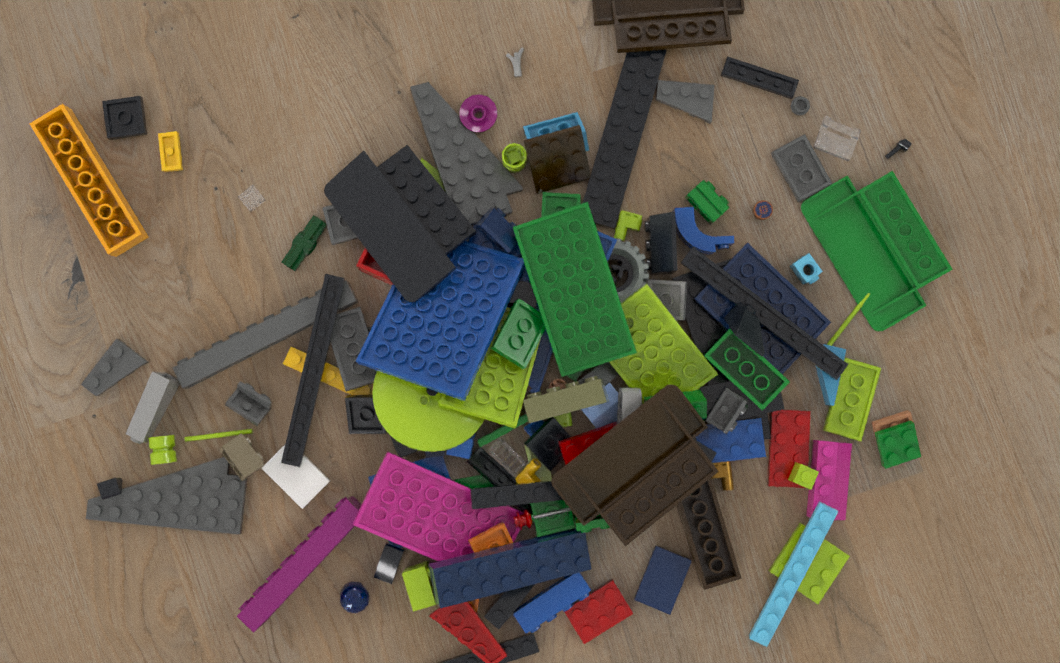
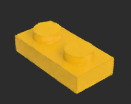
(170, 151)

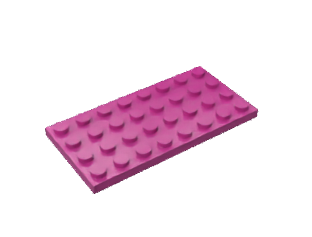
(426, 511)

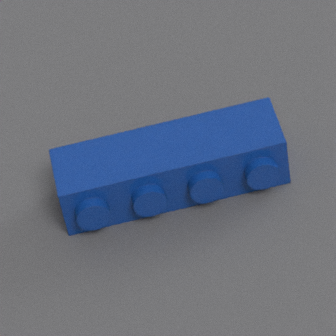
(551, 601)

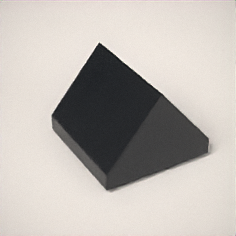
(110, 488)

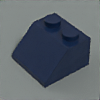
(498, 229)

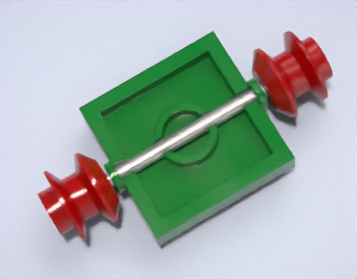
(547, 517)

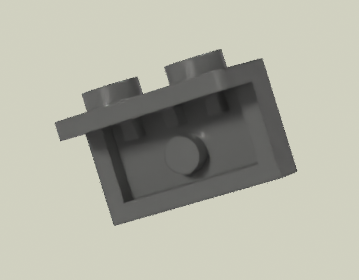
(249, 403)
(727, 411)

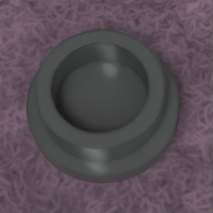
(800, 105)

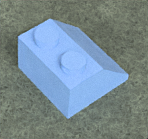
(606, 412)

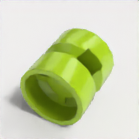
(514, 157)
(162, 449)

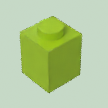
(803, 475)

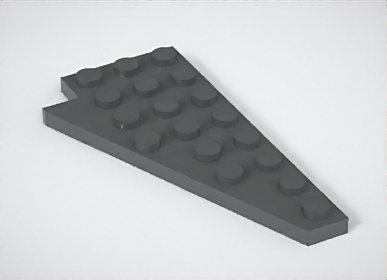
(464, 164)
(189, 499)

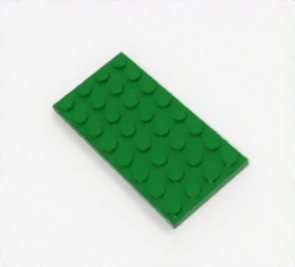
(574, 289)

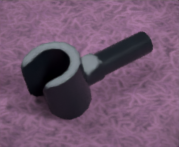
(902, 144)

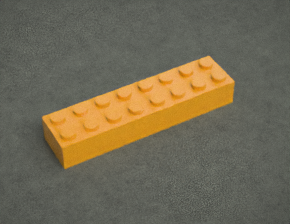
(89, 180)

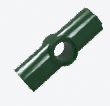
(304, 243)

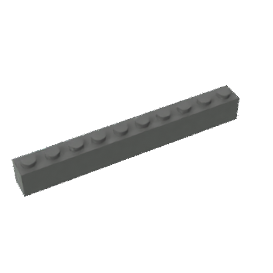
(255, 339)

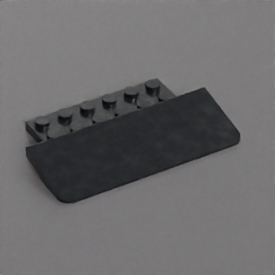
(401, 219)

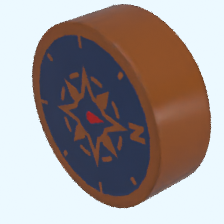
(762, 210)

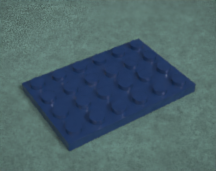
(768, 284)

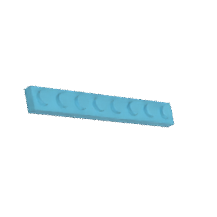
(793, 573)

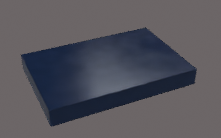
(662, 579)

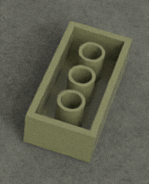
(566, 400)

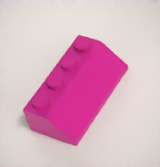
(831, 485)

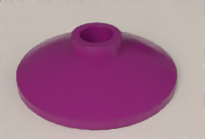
(476, 104)

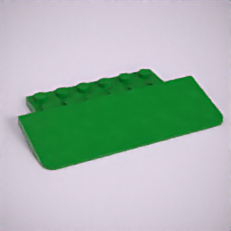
(877, 246)

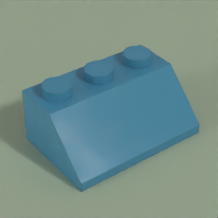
(556, 124)

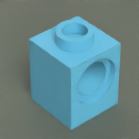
(806, 260)

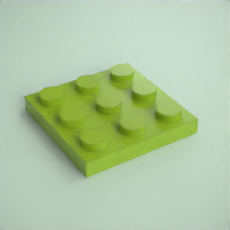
(822, 571)

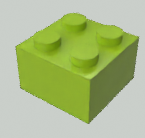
(419, 586)

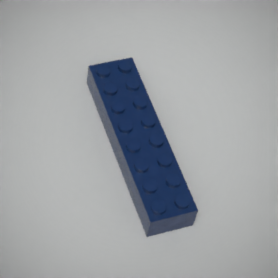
(509, 567)

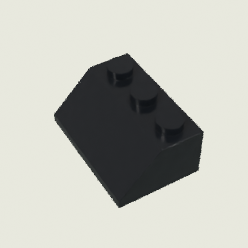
(661, 243)

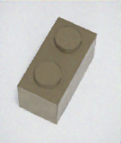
(242, 456)

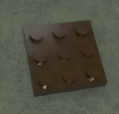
(557, 159)

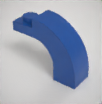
(693, 237)

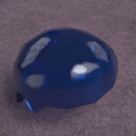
(354, 597)

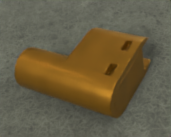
(725, 474)

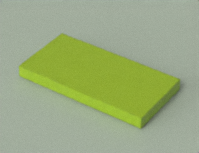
(853, 400)

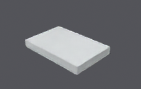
(298, 482)

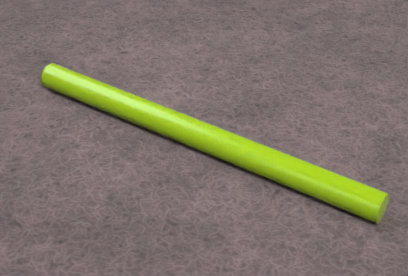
(847, 321)
(218, 435)

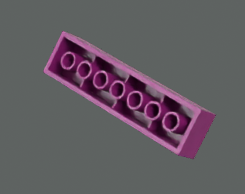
(299, 566)

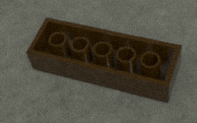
(708, 537)

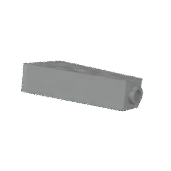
(152, 406)

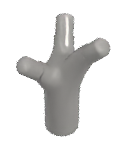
(516, 61)

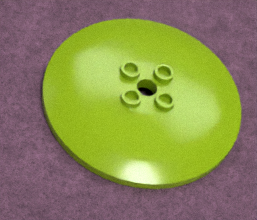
(417, 418)

